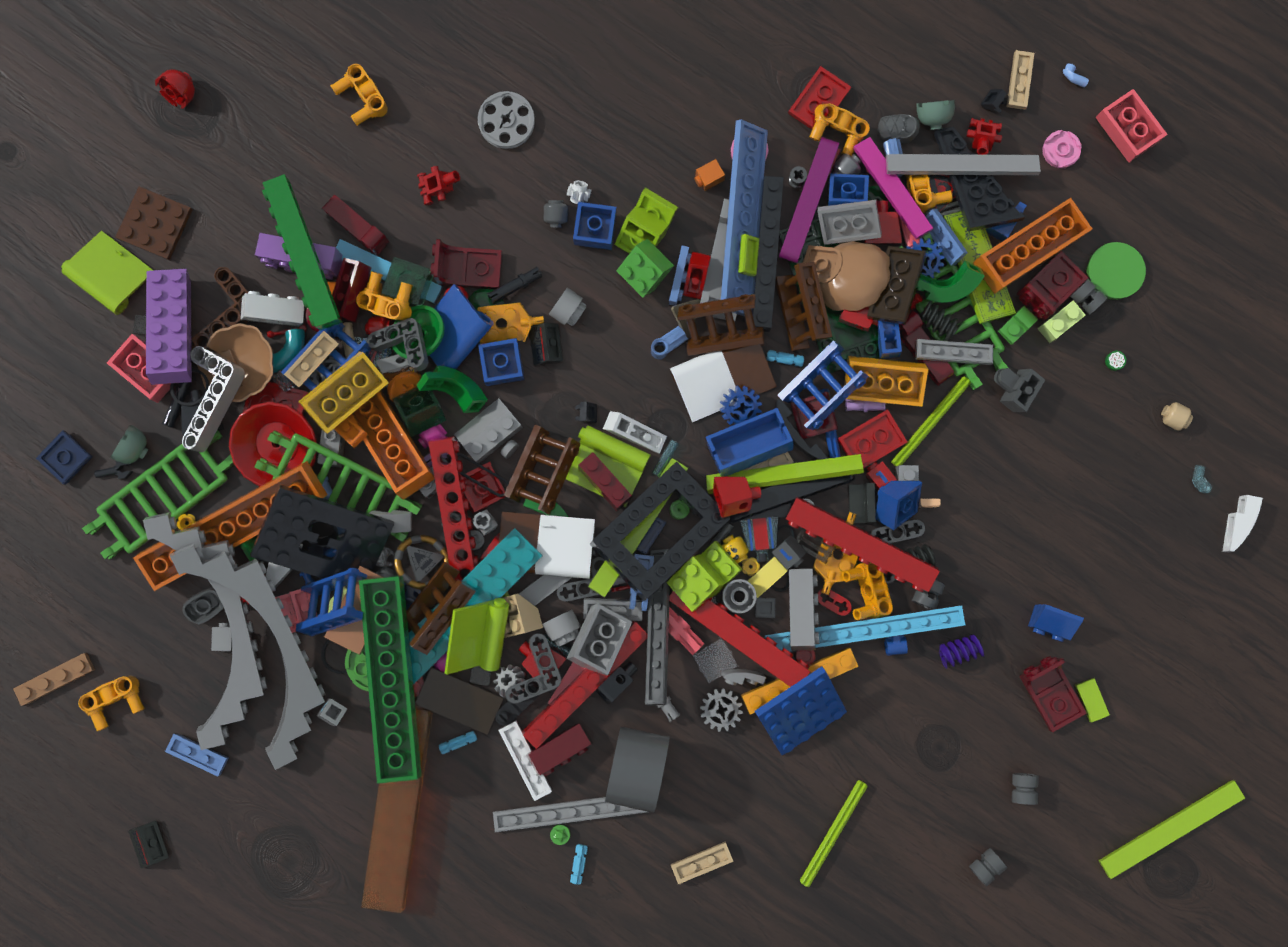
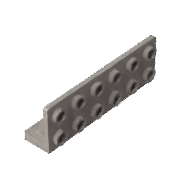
(714, 277)

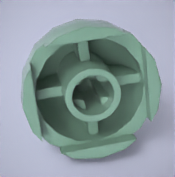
(936, 113)
(130, 446)

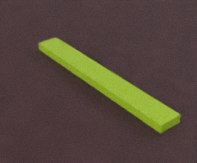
(797, 472)
(606, 575)
(1171, 829)

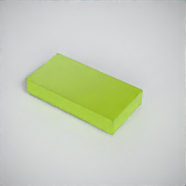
(748, 255)
(1092, 700)

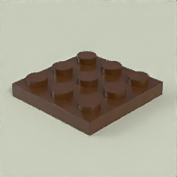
(154, 223)

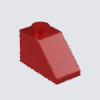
(696, 275)

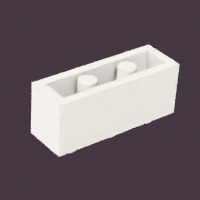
(272, 309)

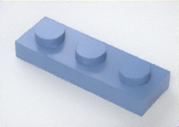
(945, 237)
(680, 276)
(190, 752)

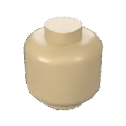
(1177, 416)

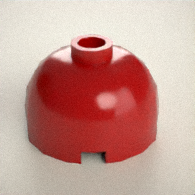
(176, 87)

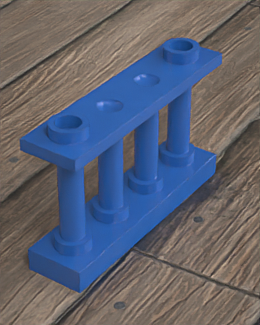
(333, 331)
(808, 374)
(337, 616)

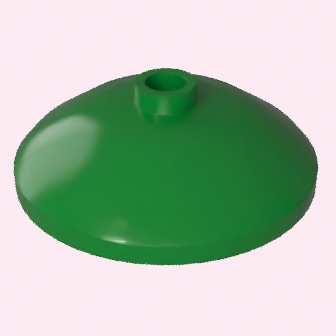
(432, 328)

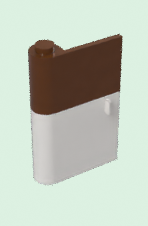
(711, 375)
(559, 539)

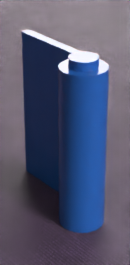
(462, 328)

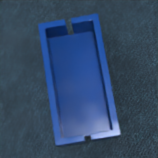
(749, 442)

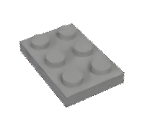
(849, 222)

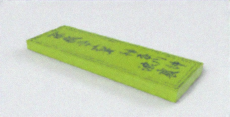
(985, 303)

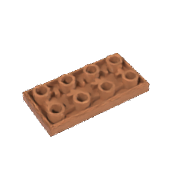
(352, 635)

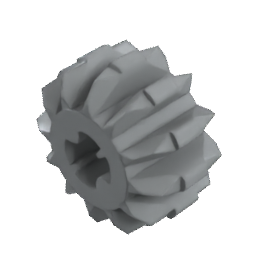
(508, 677)

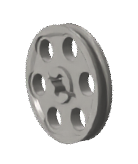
(507, 128)

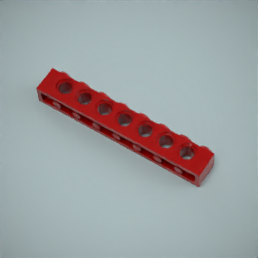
(450, 526)

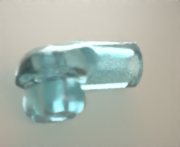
(1199, 481)

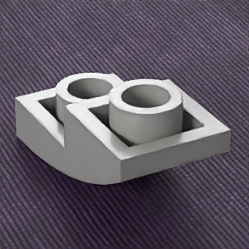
(401, 519)
(736, 676)

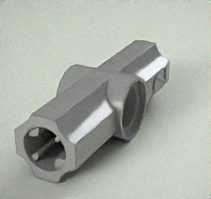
(485, 522)

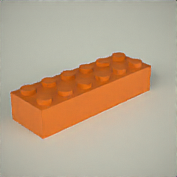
(1032, 245)
(392, 446)

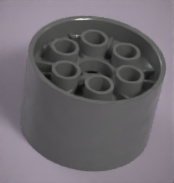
(637, 769)

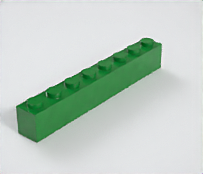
(301, 252)

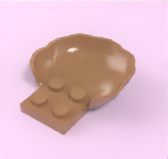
(850, 274)
(247, 349)

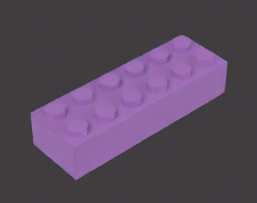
(168, 326)

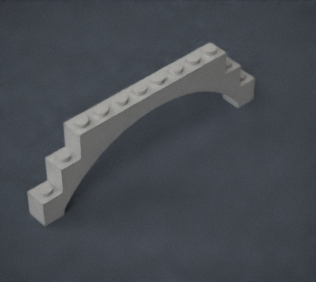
(251, 585)
(245, 674)

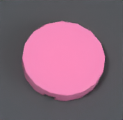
(1062, 149)

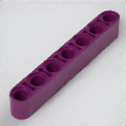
(809, 200)

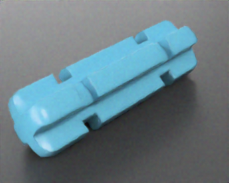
(785, 358)
(457, 742)
(578, 864)

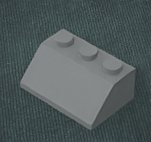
(488, 431)
(599, 639)

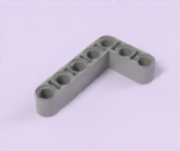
(216, 400)

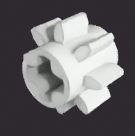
(578, 192)

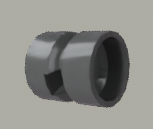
(1086, 290)
(929, 601)
(1025, 788)
(988, 867)

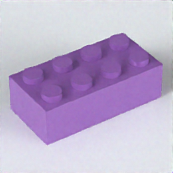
(271, 253)

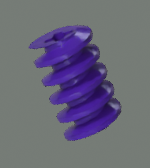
(960, 650)

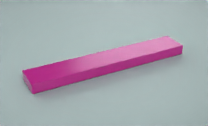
(893, 189)

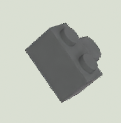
(1019, 387)

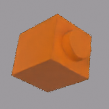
(709, 175)

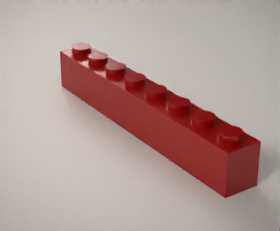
(863, 544)
(747, 640)
(579, 691)

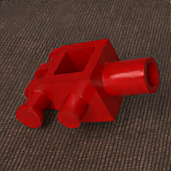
(984, 135)
(436, 184)

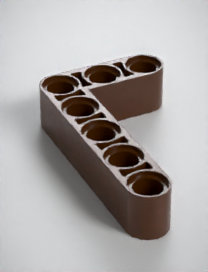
(224, 319)

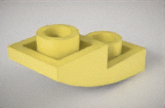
(767, 576)

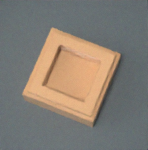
(929, 503)

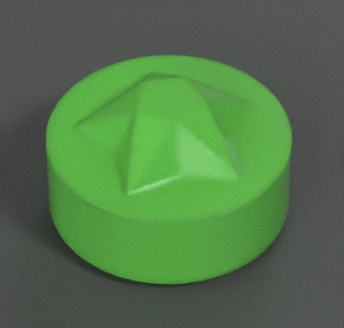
(679, 510)
(560, 834)

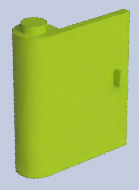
(106, 272)
(619, 457)
(477, 636)

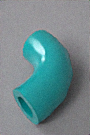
(293, 345)

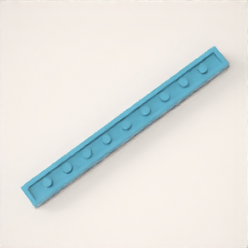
(880, 627)

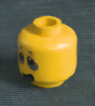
(736, 548)

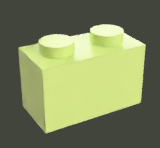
(1061, 321)

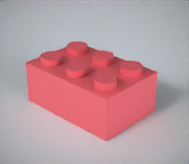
(1131, 125)
(131, 364)

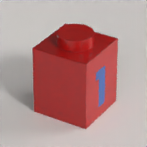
(879, 475)

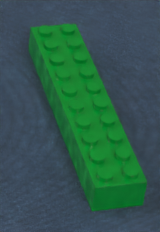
(390, 679)

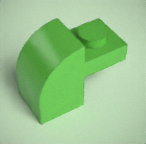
(1018, 324)

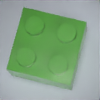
(645, 268)

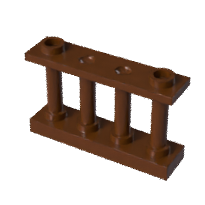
(813, 303)
(721, 341)
(527, 462)
(441, 618)

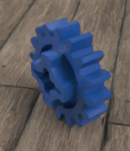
(931, 254)
(749, 405)

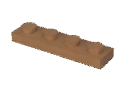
(54, 679)

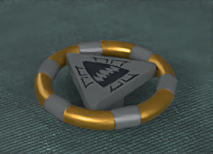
(421, 560)

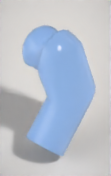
(1073, 77)

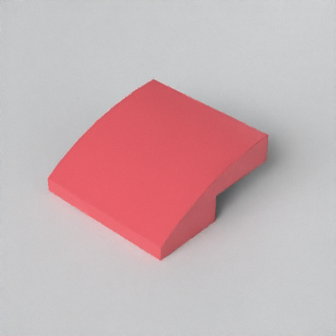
(295, 606)

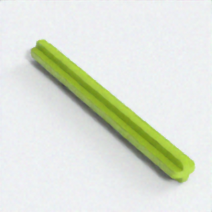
(931, 421)
(833, 833)

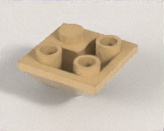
(521, 616)

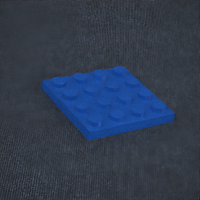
(801, 711)

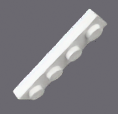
(518, 748)

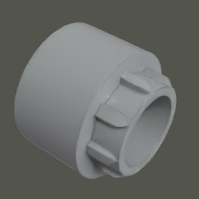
(568, 308)
(749, 596)
(562, 628)

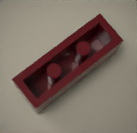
(350, 282)
(604, 481)
(559, 750)

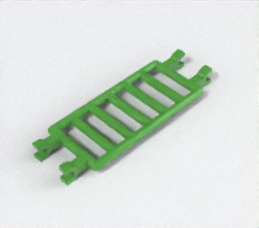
(966, 369)
(291, 444)
(132, 487)

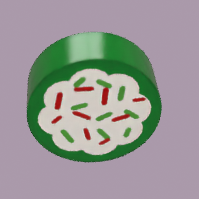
(1115, 360)

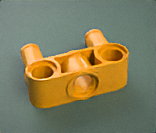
(366, 90)
(842, 121)
(920, 190)
(382, 305)
(873, 589)
(109, 694)

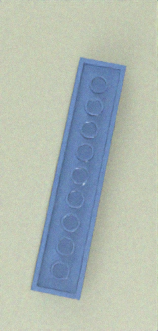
(744, 205)

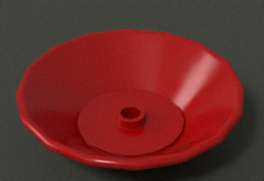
(250, 435)

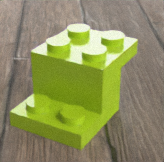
(646, 221)
(704, 576)

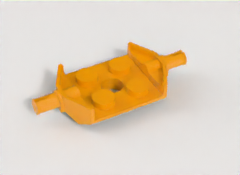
(517, 324)
(833, 569)

